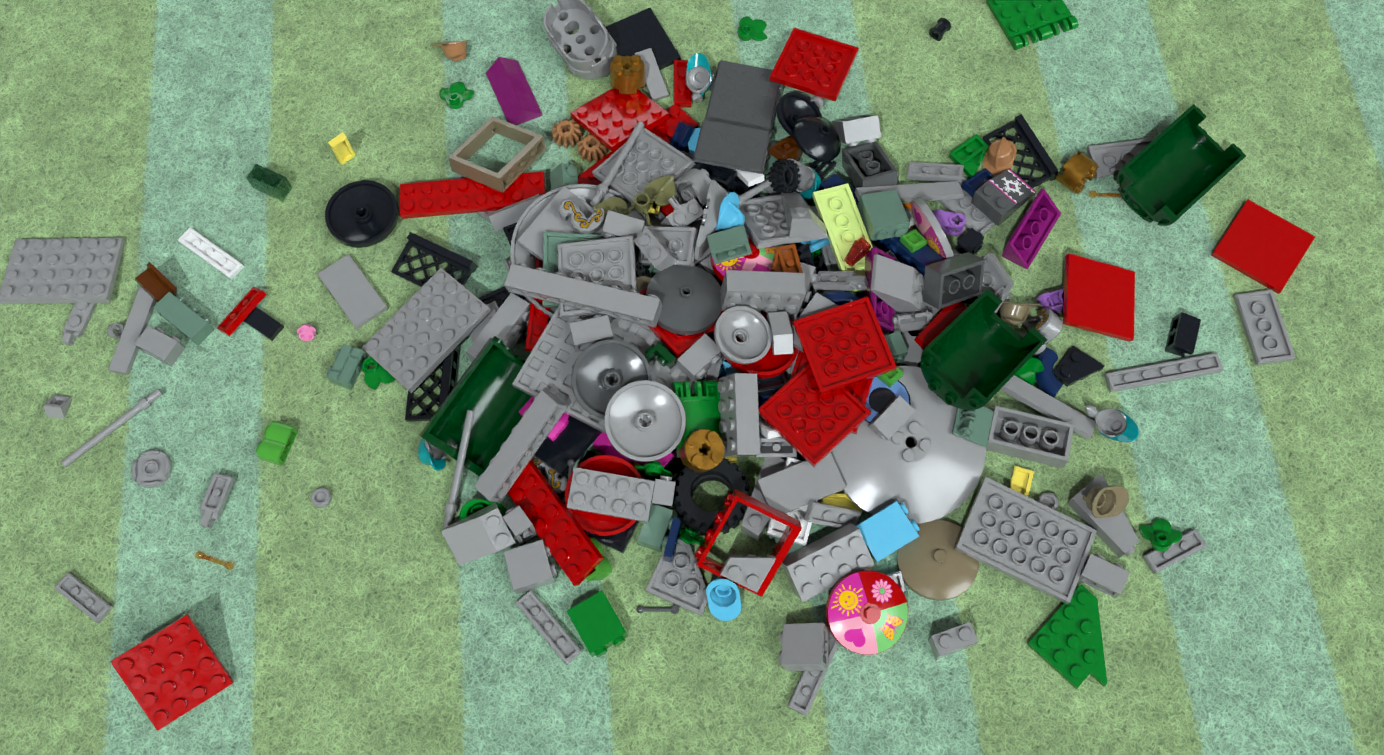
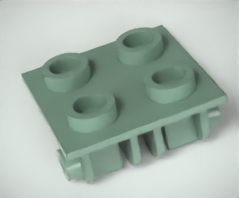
(973, 425)

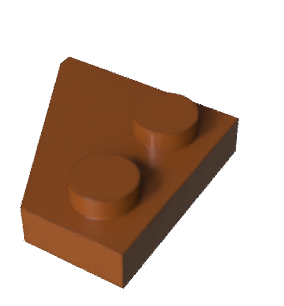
(786, 260)

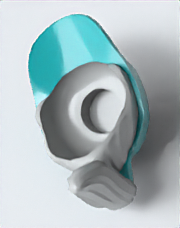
(698, 76)
(809, 180)
(1114, 424)
(431, 455)

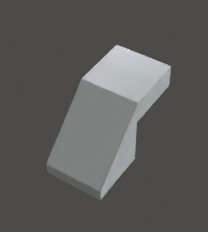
(781, 332)

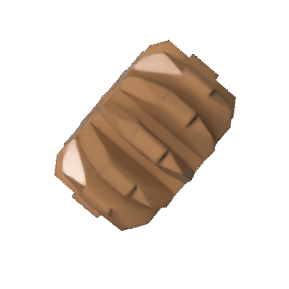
(566, 133)
(590, 148)

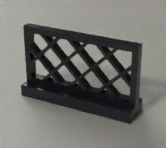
(1034, 147)
(436, 251)
(447, 380)

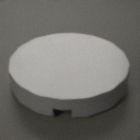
(150, 474)

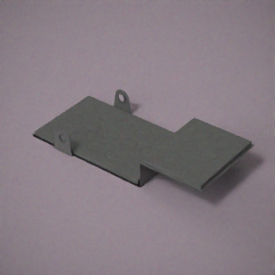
(738, 118)

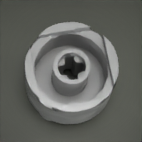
(692, 185)

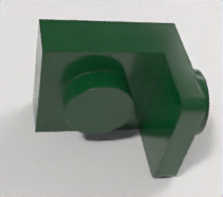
(664, 357)

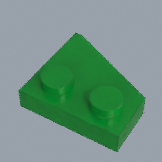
(969, 154)

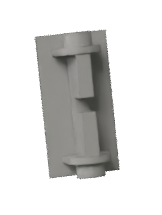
(911, 321)

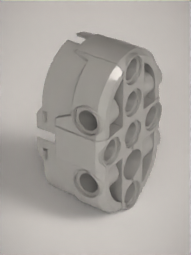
(574, 15)

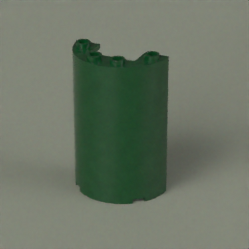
(1175, 170)
(976, 355)
(490, 393)

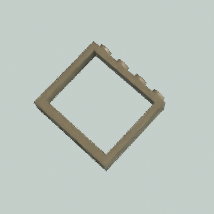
(513, 169)

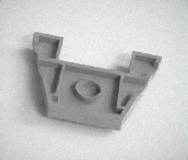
(995, 278)

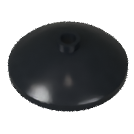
(792, 107)
(817, 138)

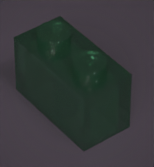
(269, 182)

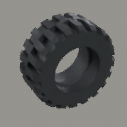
(701, 519)

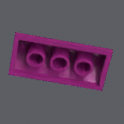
(513, 91)
(1032, 231)
(882, 310)

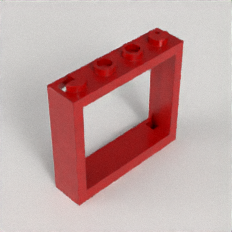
(780, 551)

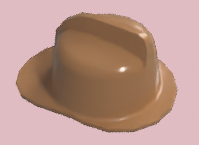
(453, 49)
(1000, 156)

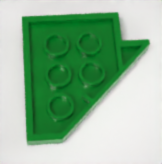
(1073, 640)

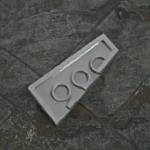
(1114, 156)

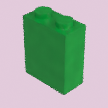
(597, 624)

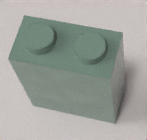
(883, 215)

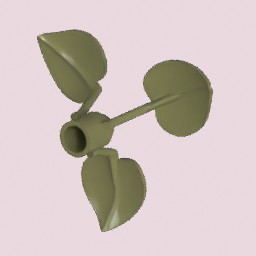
(656, 191)

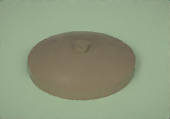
(933, 565)

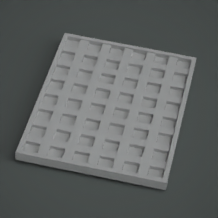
(554, 356)

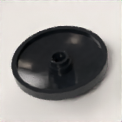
(362, 213)

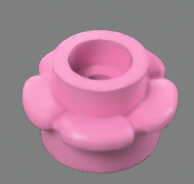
(306, 332)

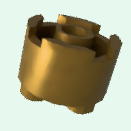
(627, 73)
(1077, 172)
(710, 443)

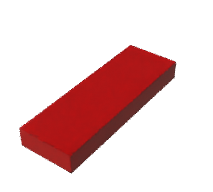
(681, 92)
(241, 311)

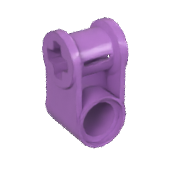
(948, 221)
(1052, 300)

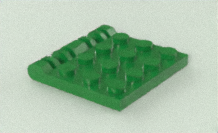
(1031, 18)
(700, 410)

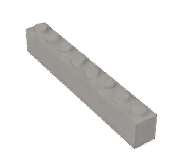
(584, 295)

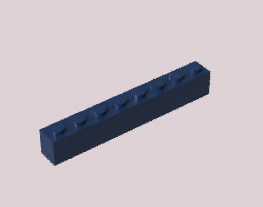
(917, 259)

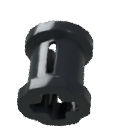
(940, 28)

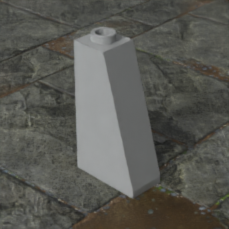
(1113, 531)

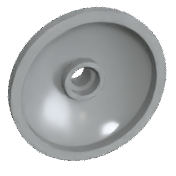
(749, 327)

